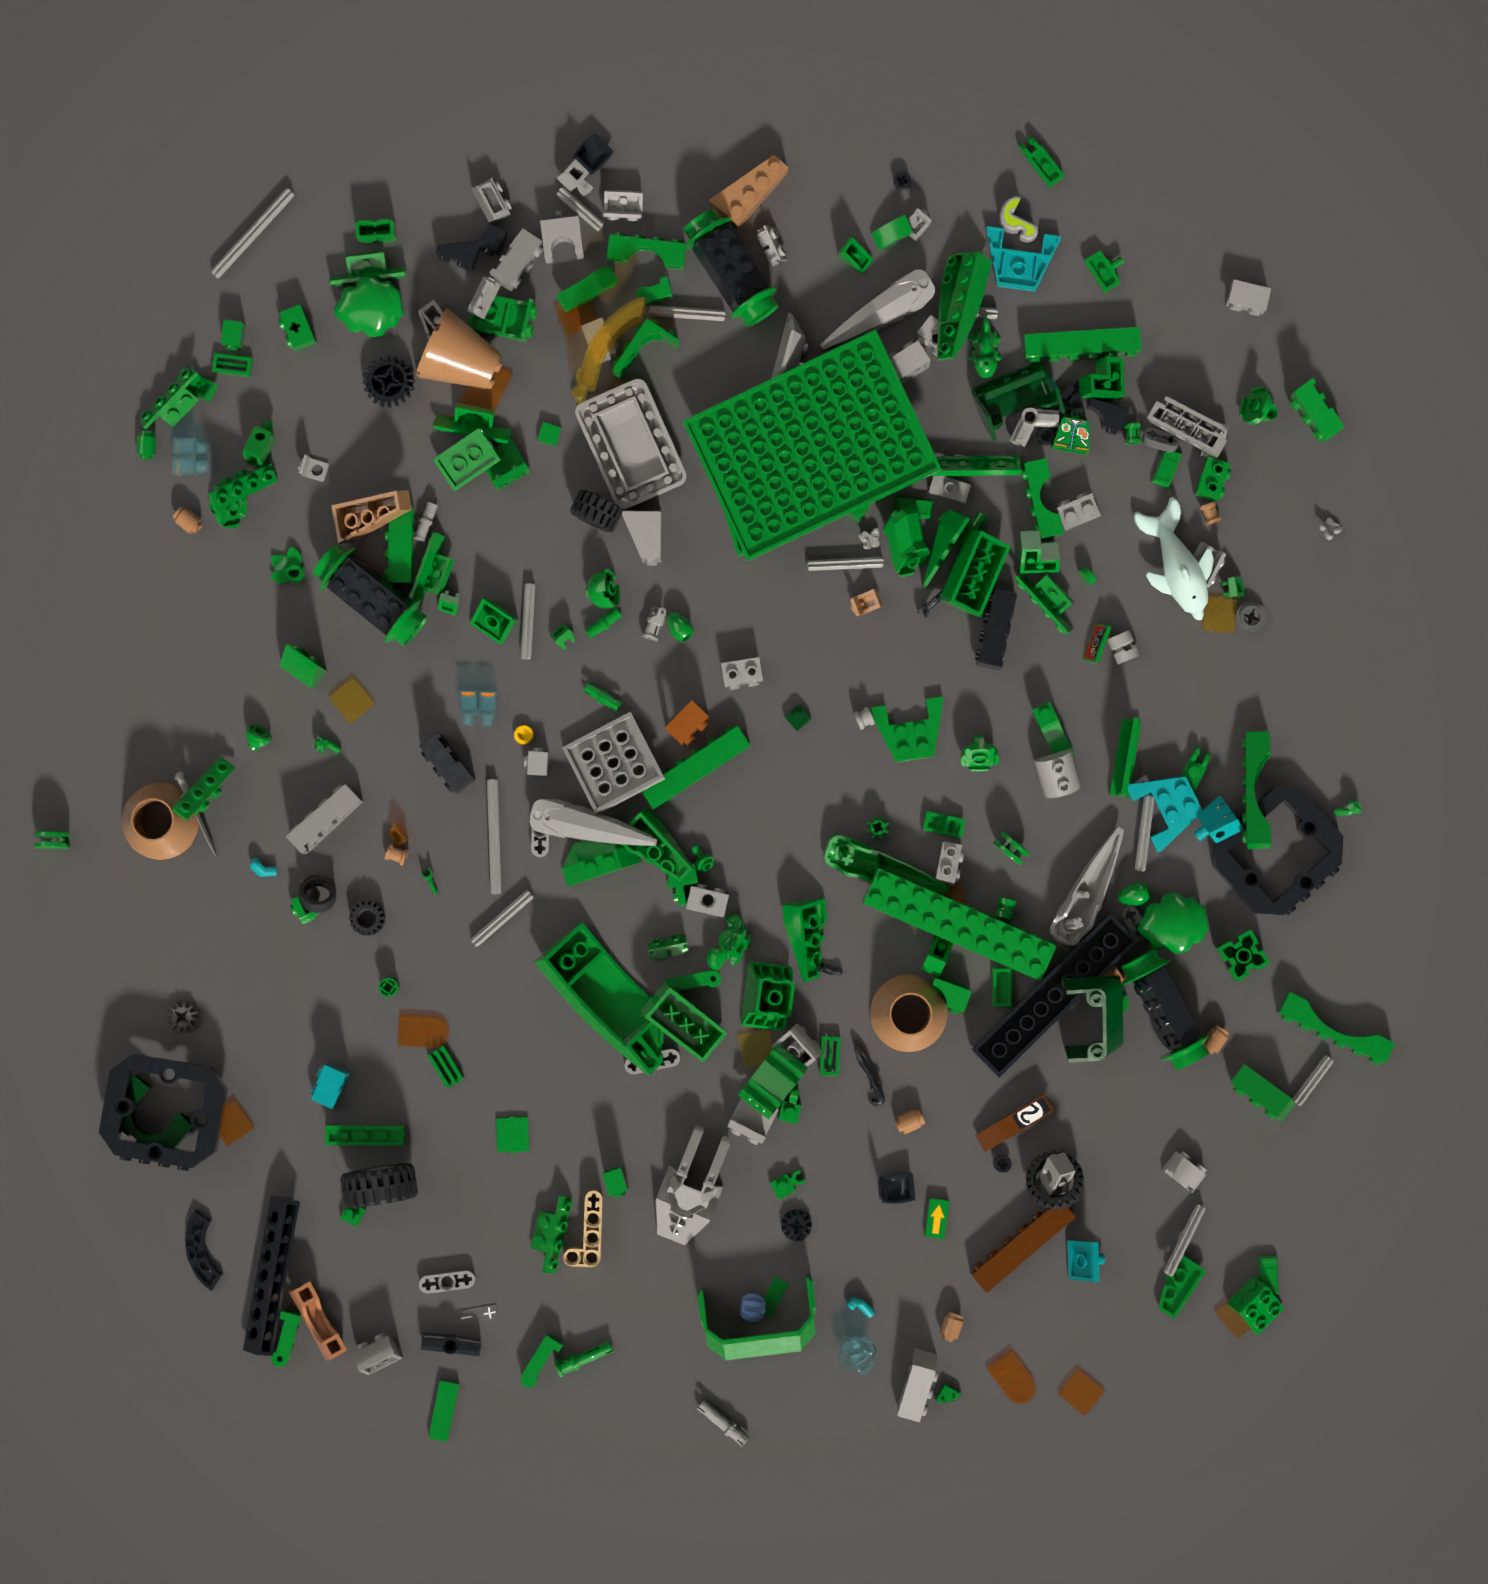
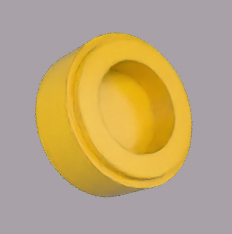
(523, 734)

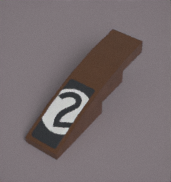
(1014, 1122)

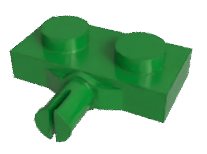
(1104, 270)

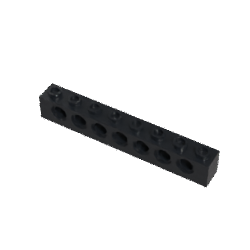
(271, 1276)

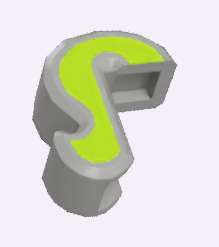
(1015, 224)

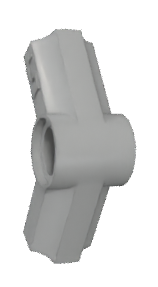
(1042, 418)

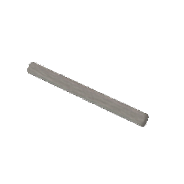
(250, 235)
(494, 836)

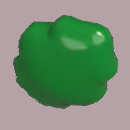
(369, 306)
(1174, 923)

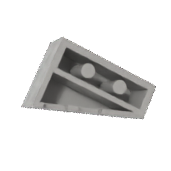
(517, 260)
(918, 1385)

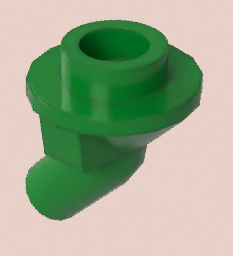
(321, 744)
(1353, 807)
(703, 862)

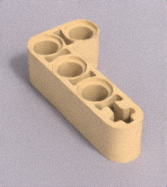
(589, 1227)

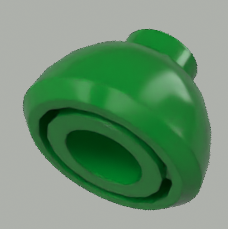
(257, 737)

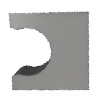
(561, 230)

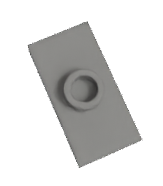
(949, 488)

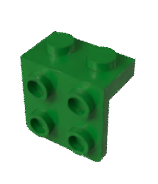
(1256, 1305)

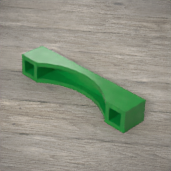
(1257, 753)
(1300, 1011)

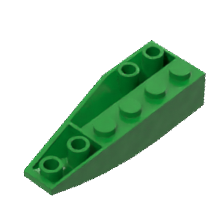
(960, 300)

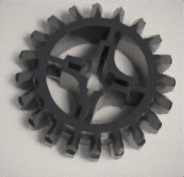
(381, 378)

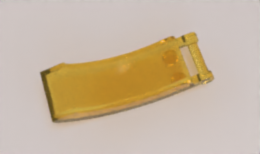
(601, 343)

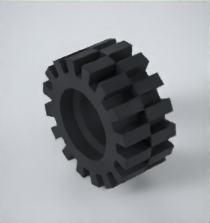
(358, 910)

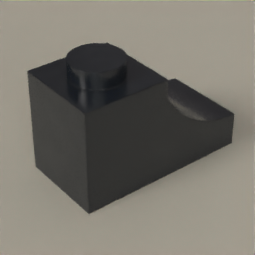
(1111, 416)

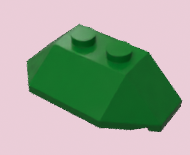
(595, 859)

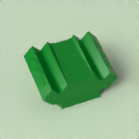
(767, 996)
(772, 1081)

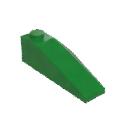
(947, 533)
(666, 853)

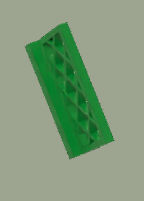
(1125, 757)

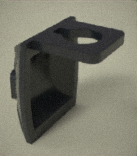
(593, 153)
(896, 1188)

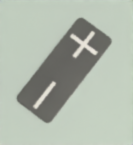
(478, 1315)

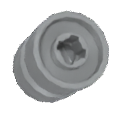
(1119, 641)

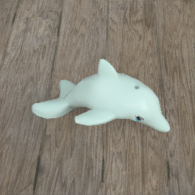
(1183, 574)

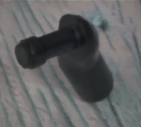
(828, 970)

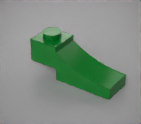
(587, 288)
(1051, 728)

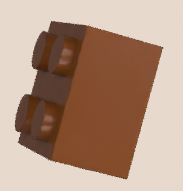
(687, 724)

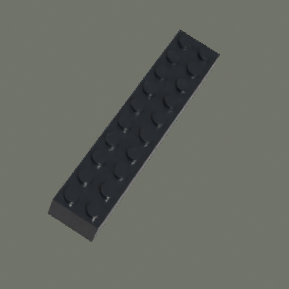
(1048, 998)

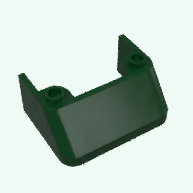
(1015, 392)
(1104, 993)

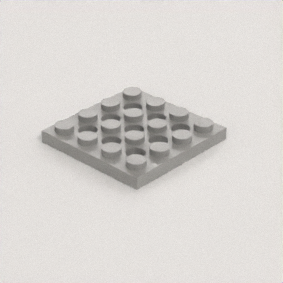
(634, 783)

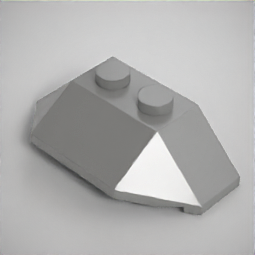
(791, 347)

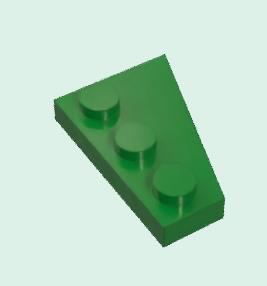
(1180, 1287)

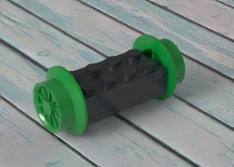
(730, 267)
(370, 594)
(1166, 1009)

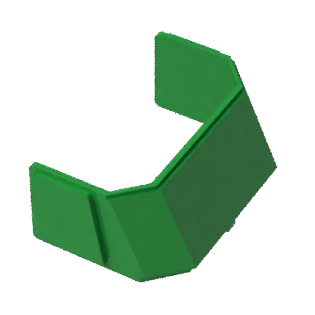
(762, 1344)

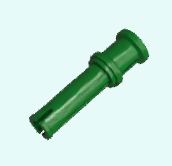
(574, 1361)

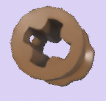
(1210, 513)
(396, 854)

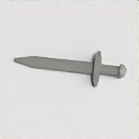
(184, 786)

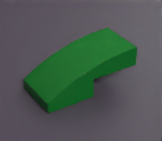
(892, 232)
(201, 387)
(943, 824)

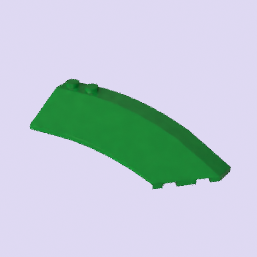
(603, 996)

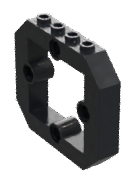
(1322, 830)
(118, 1090)

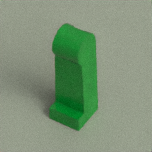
(710, 978)
(287, 1338)
(530, 1375)

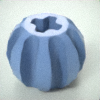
(752, 1307)

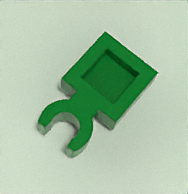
(784, 1185)

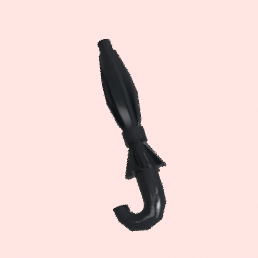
(865, 1064)

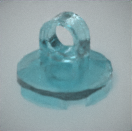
(858, 1353)

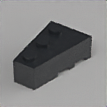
(446, 763)

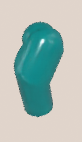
(261, 870)
(862, 1305)

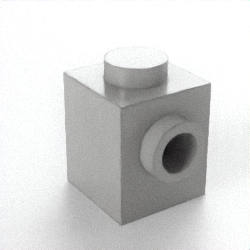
(537, 762)

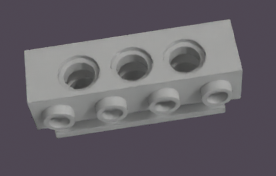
(1186, 429)

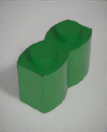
(380, 230)

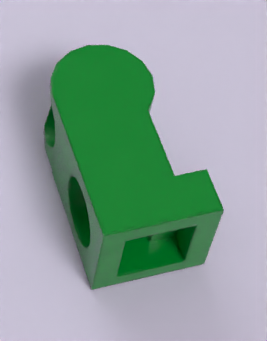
(655, 293)

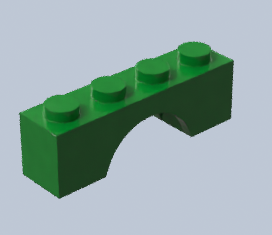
(623, 247)
(1036, 474)

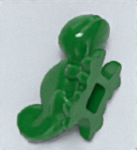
(984, 350)
(731, 944)

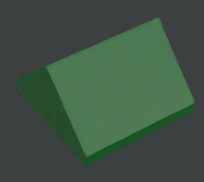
(493, 621)

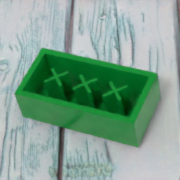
(975, 572)
(683, 1022)

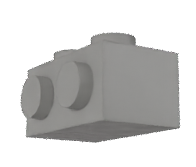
(742, 672)

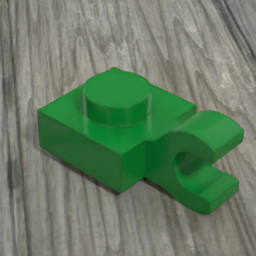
(790, 1110)

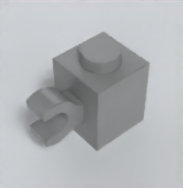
(574, 176)

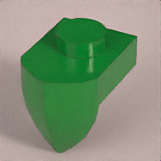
(302, 913)

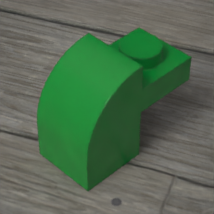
(679, 894)

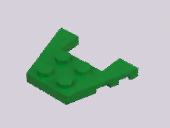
(910, 739)

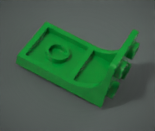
(507, 319)
(643, 334)

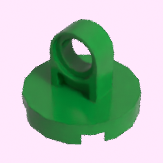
(1257, 406)
(231, 515)
(979, 755)

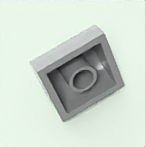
(1057, 774)
(800, 1044)
(377, 1354)

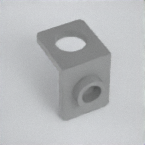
(306, 465)

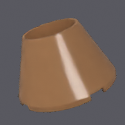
(178, 837)
(885, 999)

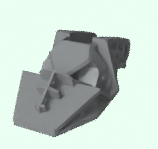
(684, 1210)

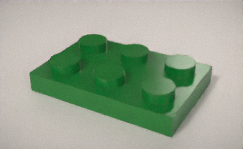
(467, 459)

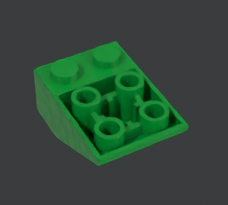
(304, 668)

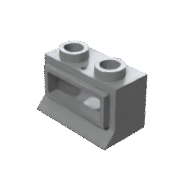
(491, 201)

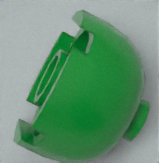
(602, 589)

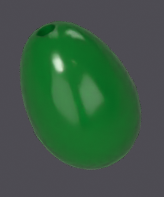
(679, 626)
(1134, 894)

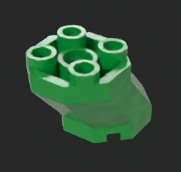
(906, 541)

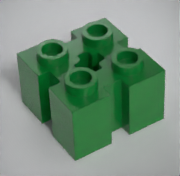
(1254, 958)

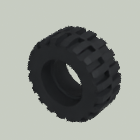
(379, 1185)

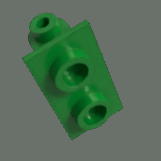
(658, 947)

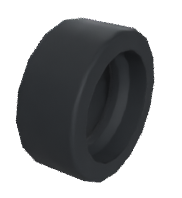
(317, 906)

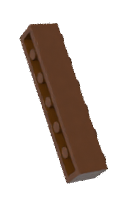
(1020, 1247)

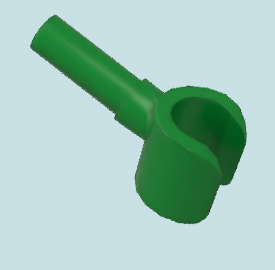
(430, 881)

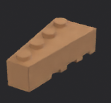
(749, 191)
(367, 514)

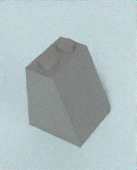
(646, 533)

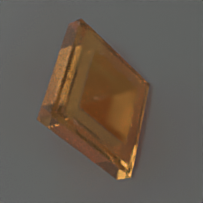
(398, 834)

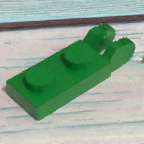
(1042, 163)
(1195, 771)

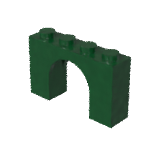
(170, 1136)

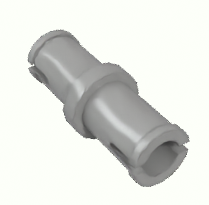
(425, 522)

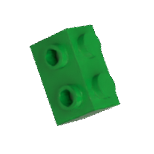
(1212, 479)

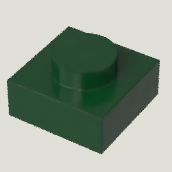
(797, 717)

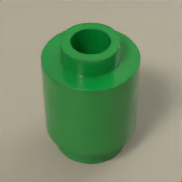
(146, 445)

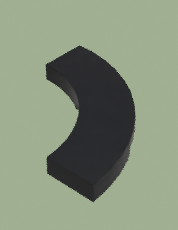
(197, 1252)

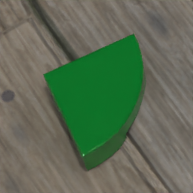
(947, 1394)

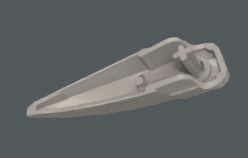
(889, 307)
(578, 822)
(1086, 897)

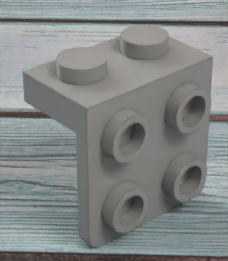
(750, 1123)

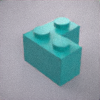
(330, 1085)

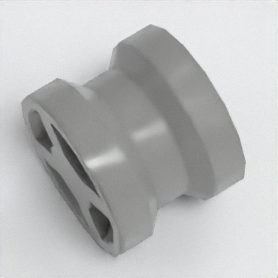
(864, 718)

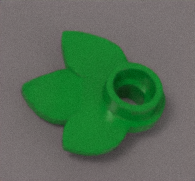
(286, 565)

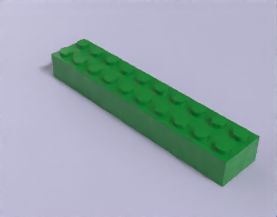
(959, 923)

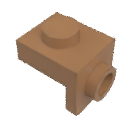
(866, 602)

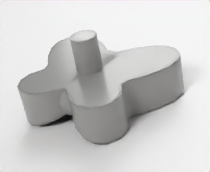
(1330, 528)
(870, 539)

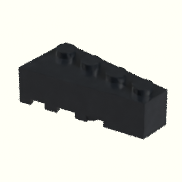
(996, 629)

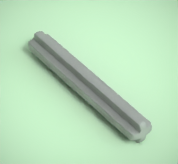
(687, 313)
(845, 563)
(528, 617)
(1144, 833)
(502, 918)
(1184, 1240)

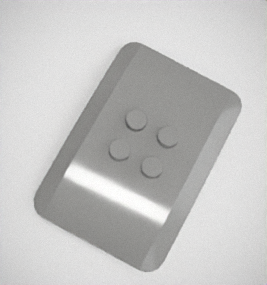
(630, 444)

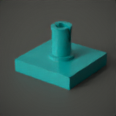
(1084, 1260)

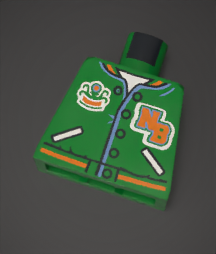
(1073, 434)

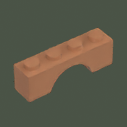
(319, 1326)

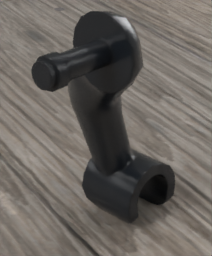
(934, 601)

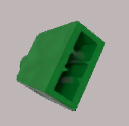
(259, 445)

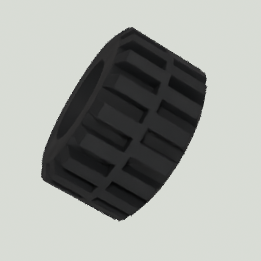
(596, 510)

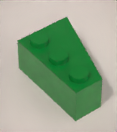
(1315, 411)
(1262, 1093)

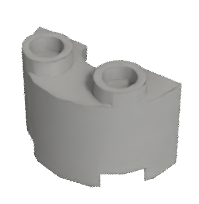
(1184, 1171)

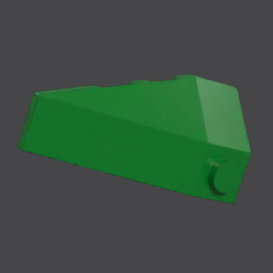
(804, 928)

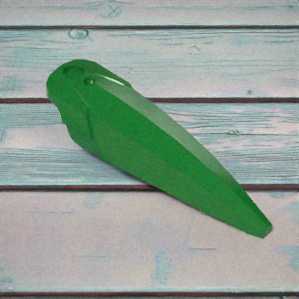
(860, 861)

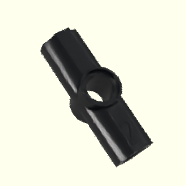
(464, 1345)

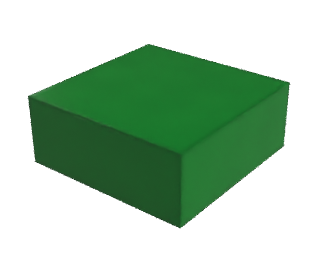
(549, 434)

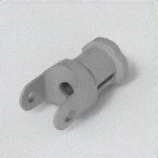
(655, 621)

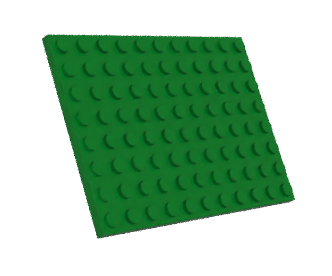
(811, 445)

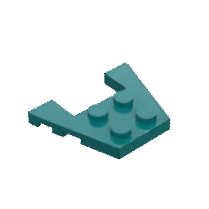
(1019, 268)
(1175, 802)

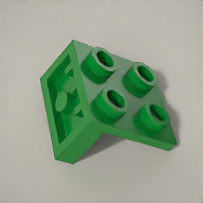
(509, 468)

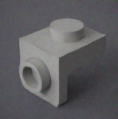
(919, 223)

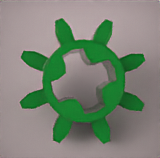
(872, 828)

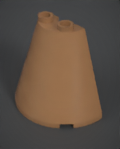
(459, 355)

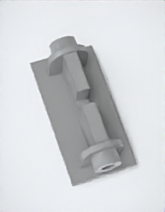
(770, 237)
(484, 297)

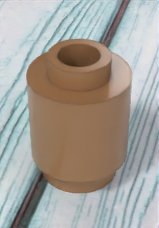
(187, 520)
(1216, 1040)
(909, 1121)
(951, 1326)

